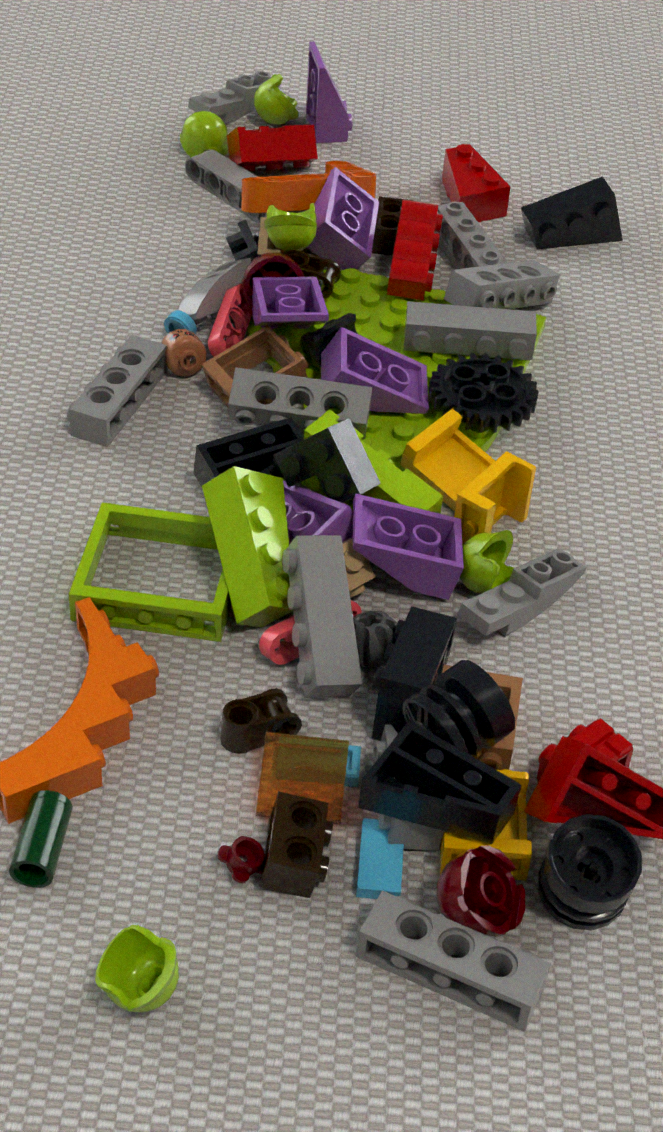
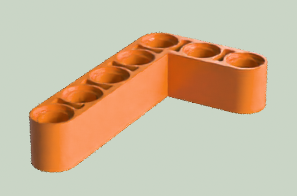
(298, 191)

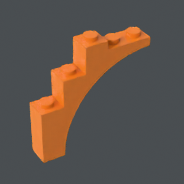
(70, 752)

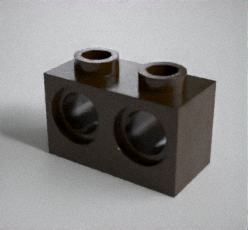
(386, 225)
(295, 845)

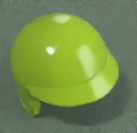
(273, 104)
(204, 132)
(291, 229)
(485, 561)
(138, 970)

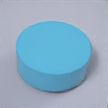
(179, 320)

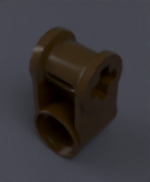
(313, 267)
(250, 718)

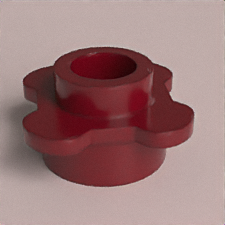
(249, 851)

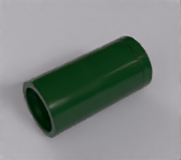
(41, 839)

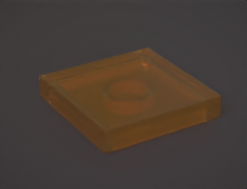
(303, 768)

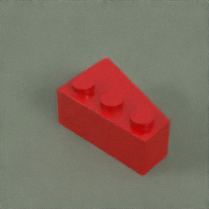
(273, 147)
(475, 183)
(589, 782)

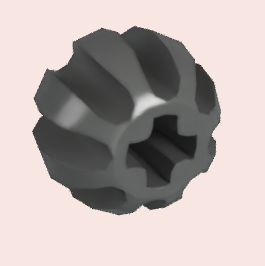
(373, 634)

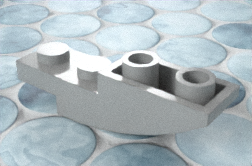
(233, 100)
(209, 291)
(525, 596)

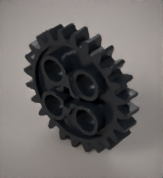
(484, 392)

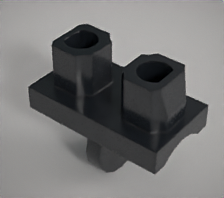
(243, 243)
(315, 342)

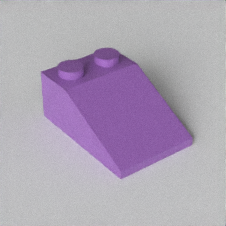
(324, 102)
(344, 222)
(288, 302)
(395, 379)
(316, 514)
(410, 544)

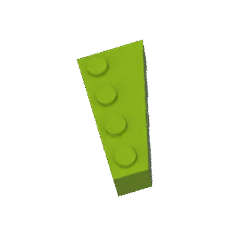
(395, 485)
(251, 537)

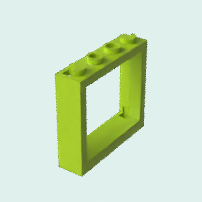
(144, 610)

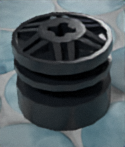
(463, 709)
(593, 850)

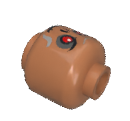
(182, 350)

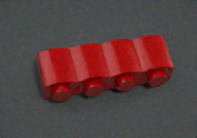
(413, 250)

